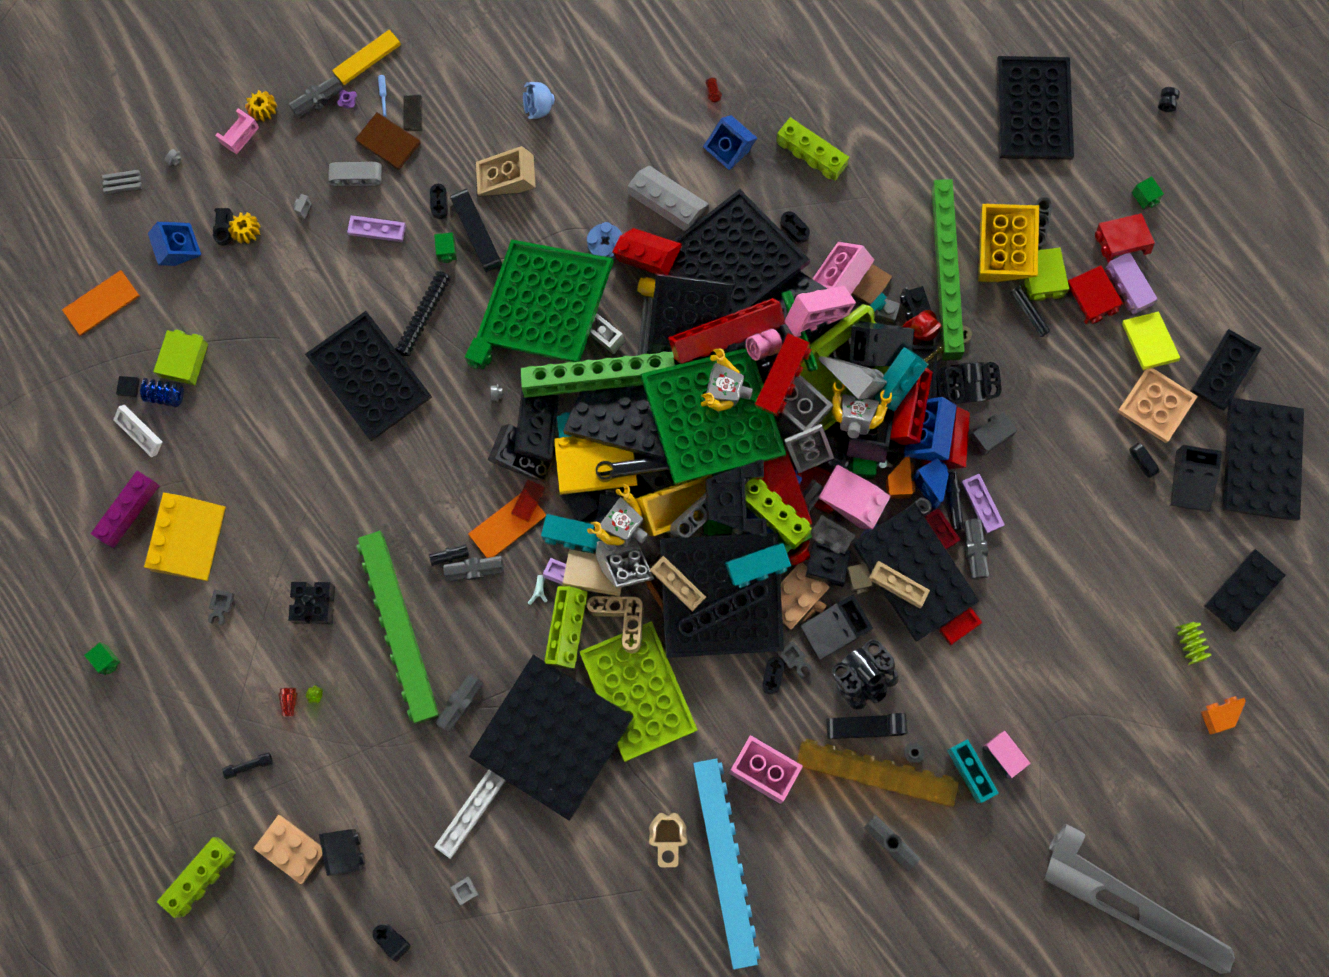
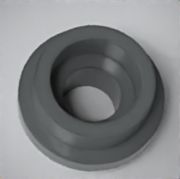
(907, 752)

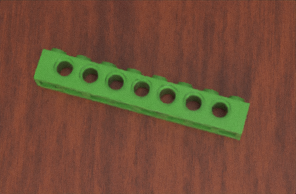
(589, 379)

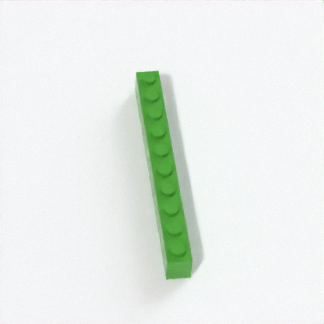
(947, 270)
(398, 628)

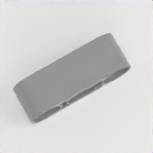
(355, 173)

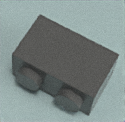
(993, 433)

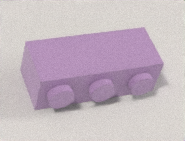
(1130, 283)

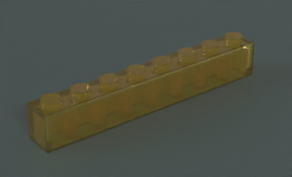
(877, 774)

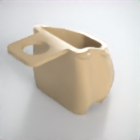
(667, 833)

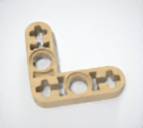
(624, 611)

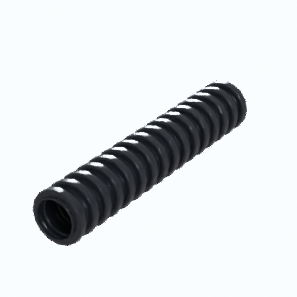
(422, 314)

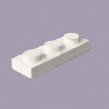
(137, 430)

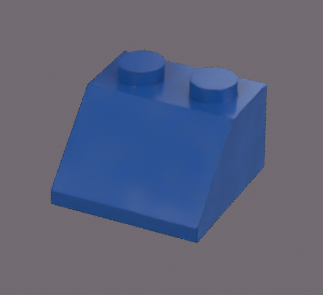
(729, 141)
(173, 243)
(932, 481)

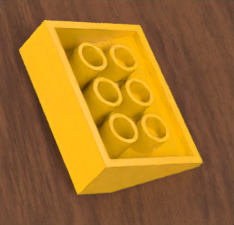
(1008, 242)
(578, 463)
(184, 537)

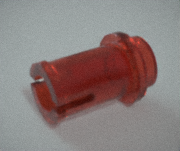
(714, 93)

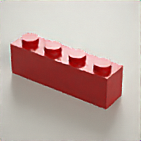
(782, 375)
(910, 413)

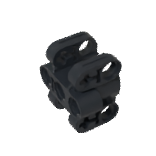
(969, 382)
(866, 675)

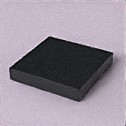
(827, 565)

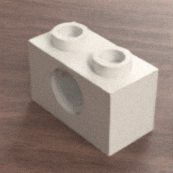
(606, 334)

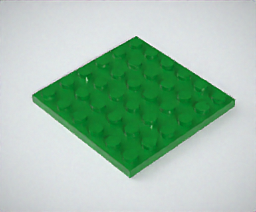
(545, 300)
(700, 439)

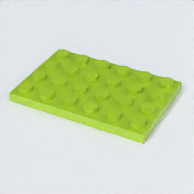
(643, 688)

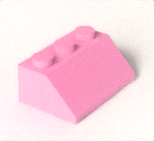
(844, 266)
(765, 769)

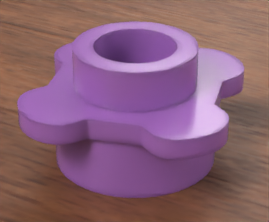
(350, 103)

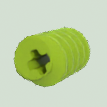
(1193, 642)

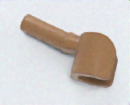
(819, 607)

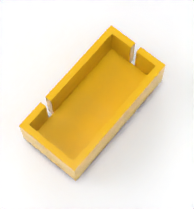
(668, 504)

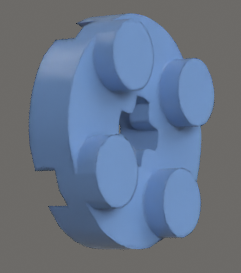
(600, 232)

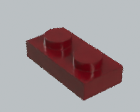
(942, 528)

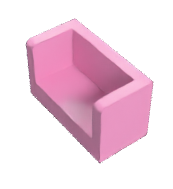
(239, 133)
(1007, 754)

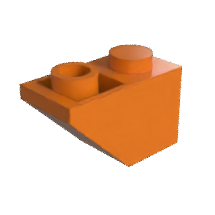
(899, 482)
(1223, 716)

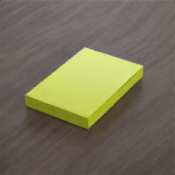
(1150, 340)

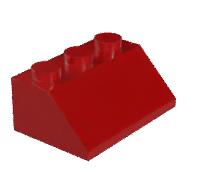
(646, 251)
(959, 441)

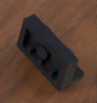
(914, 301)

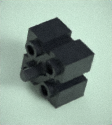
(311, 603)

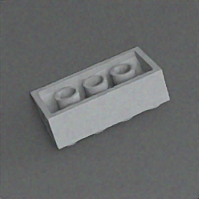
(666, 198)

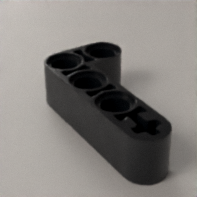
(867, 726)

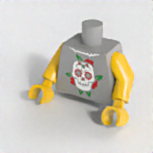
(724, 384)
(858, 414)
(621, 522)

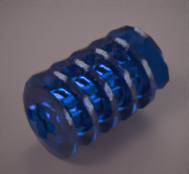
(161, 395)

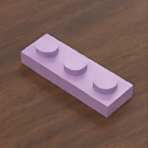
(376, 228)
(982, 503)

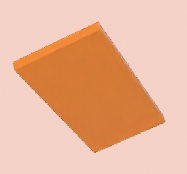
(100, 302)
(503, 529)

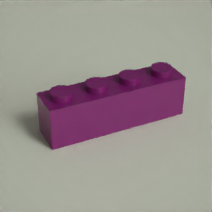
(125, 509)

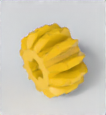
(261, 105)
(244, 228)

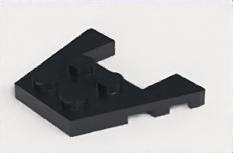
(727, 498)

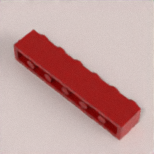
(727, 330)

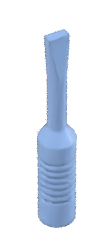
(382, 92)

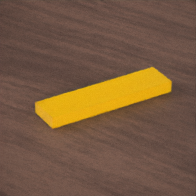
(366, 57)

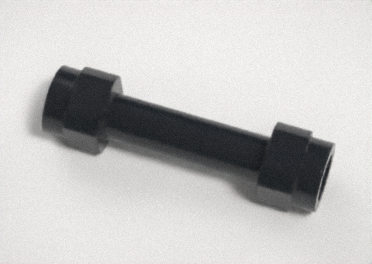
(232, 771)

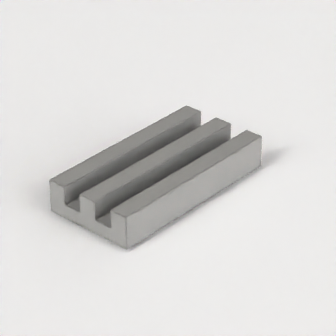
(122, 178)

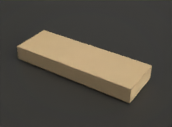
(677, 583)
(899, 584)

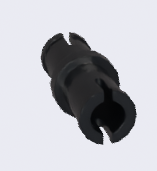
(449, 555)

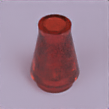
(287, 700)

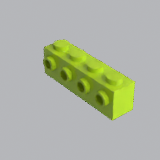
(812, 149)
(778, 515)
(565, 627)
(196, 877)

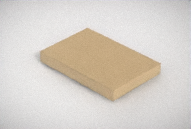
(585, 574)

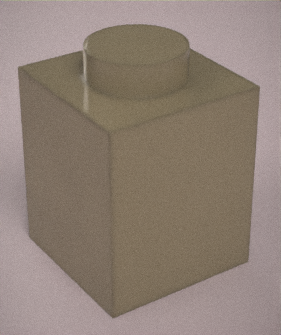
(858, 578)

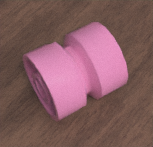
(763, 344)

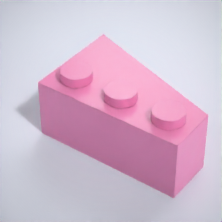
(818, 307)

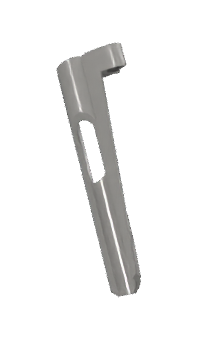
(1085, 880)

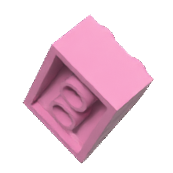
(854, 498)

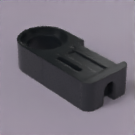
(222, 219)

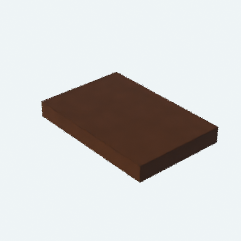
(388, 141)

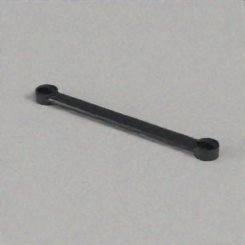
(631, 467)

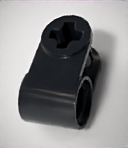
(394, 945)

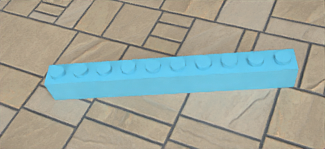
(725, 864)

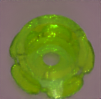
(314, 694)

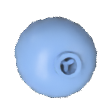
(537, 100)

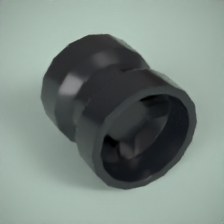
(1168, 99)

